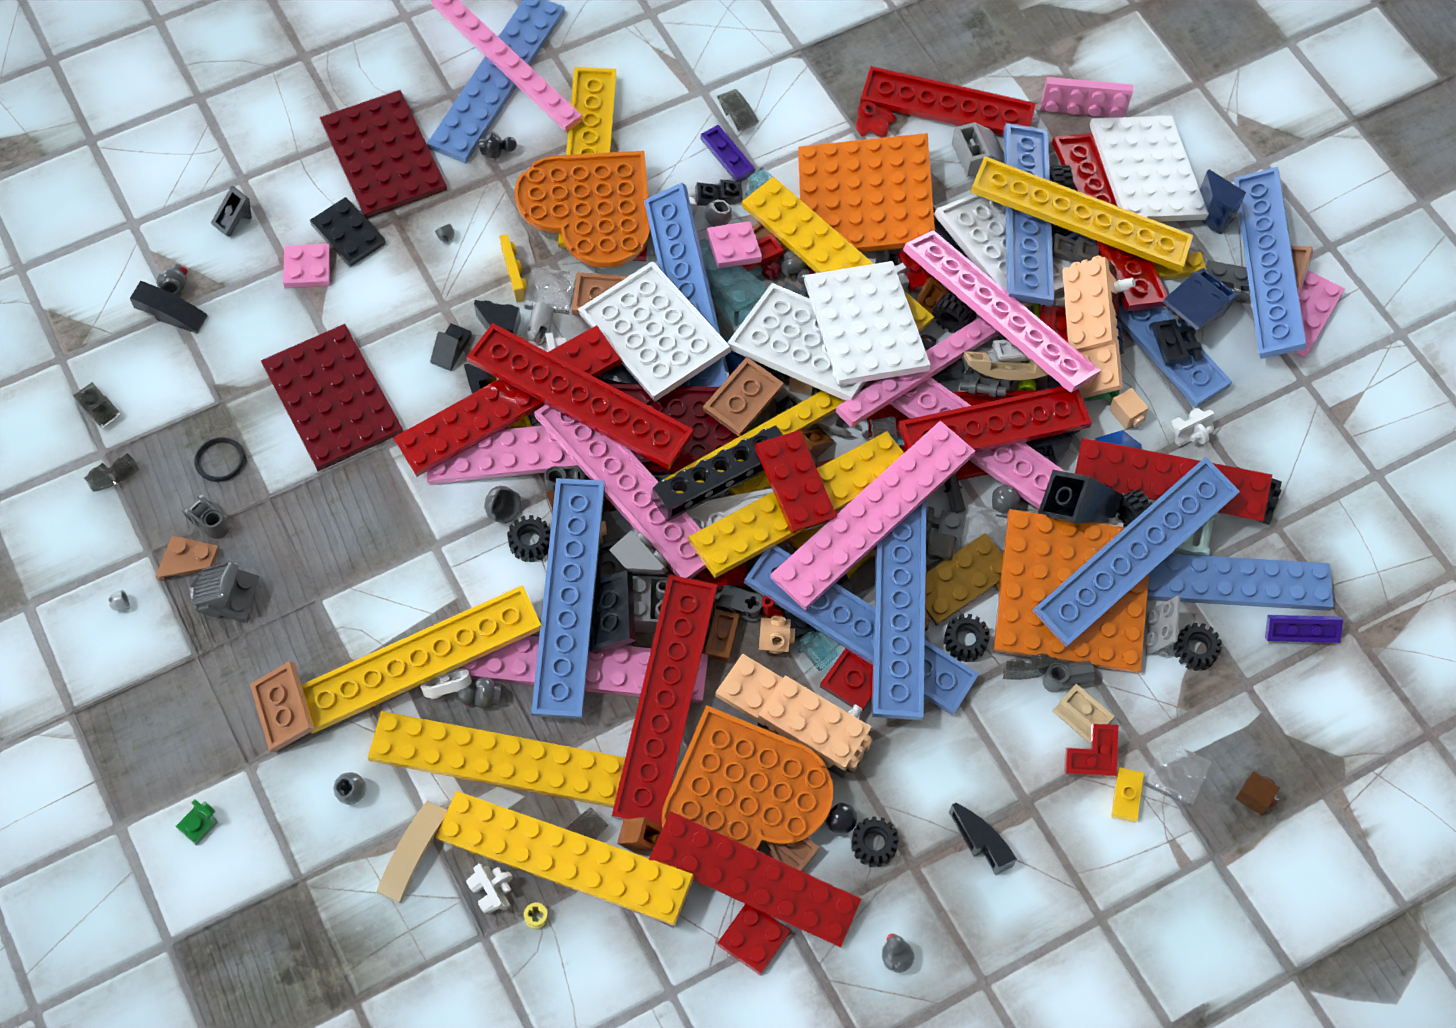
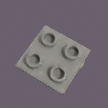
(1163, 627)

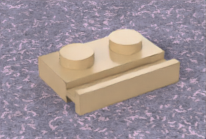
(1081, 710)

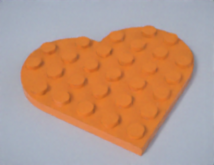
(591, 202)
(750, 783)

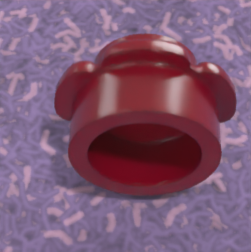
(771, 270)

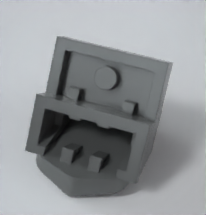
(224, 591)

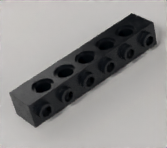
(715, 483)

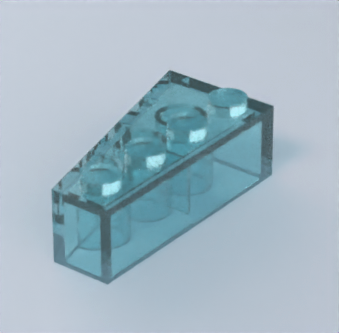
(731, 287)

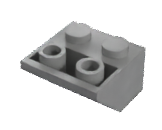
(972, 144)
(635, 555)
(648, 600)

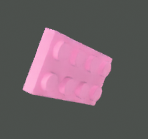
(1086, 97)
(1317, 302)

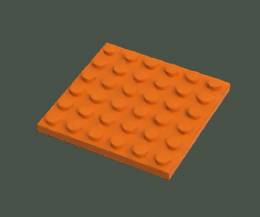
(870, 189)
(1035, 562)

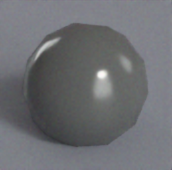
(718, 213)
(1005, 498)
(349, 788)

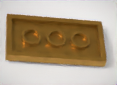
(963, 579)

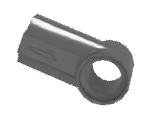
(1069, 674)

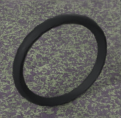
(226, 477)

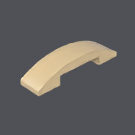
(1003, 370)
(410, 851)

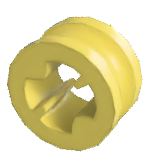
(542, 910)

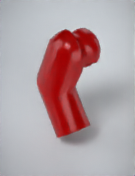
(770, 609)

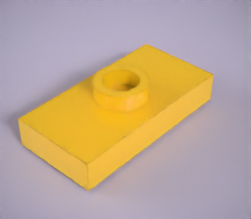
(1127, 795)

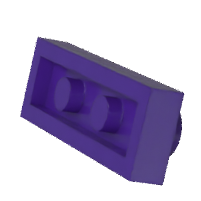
(727, 153)
(1304, 628)

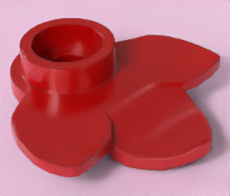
(876, 122)

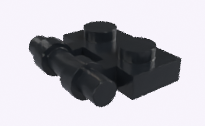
(1171, 343)

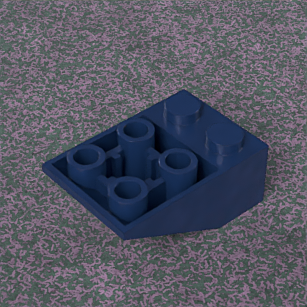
(1200, 299)

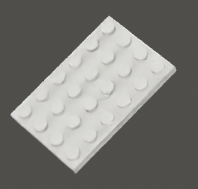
(1148, 167)
(980, 231)
(866, 323)
(655, 330)
(787, 338)

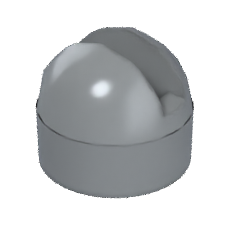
(119, 601)

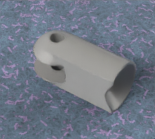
(540, 322)
(833, 424)

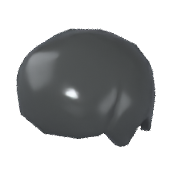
(502, 504)

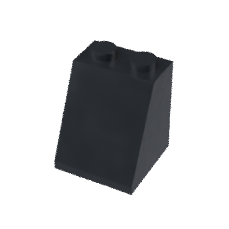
(1078, 499)

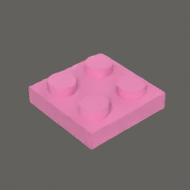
(734, 245)
(306, 265)

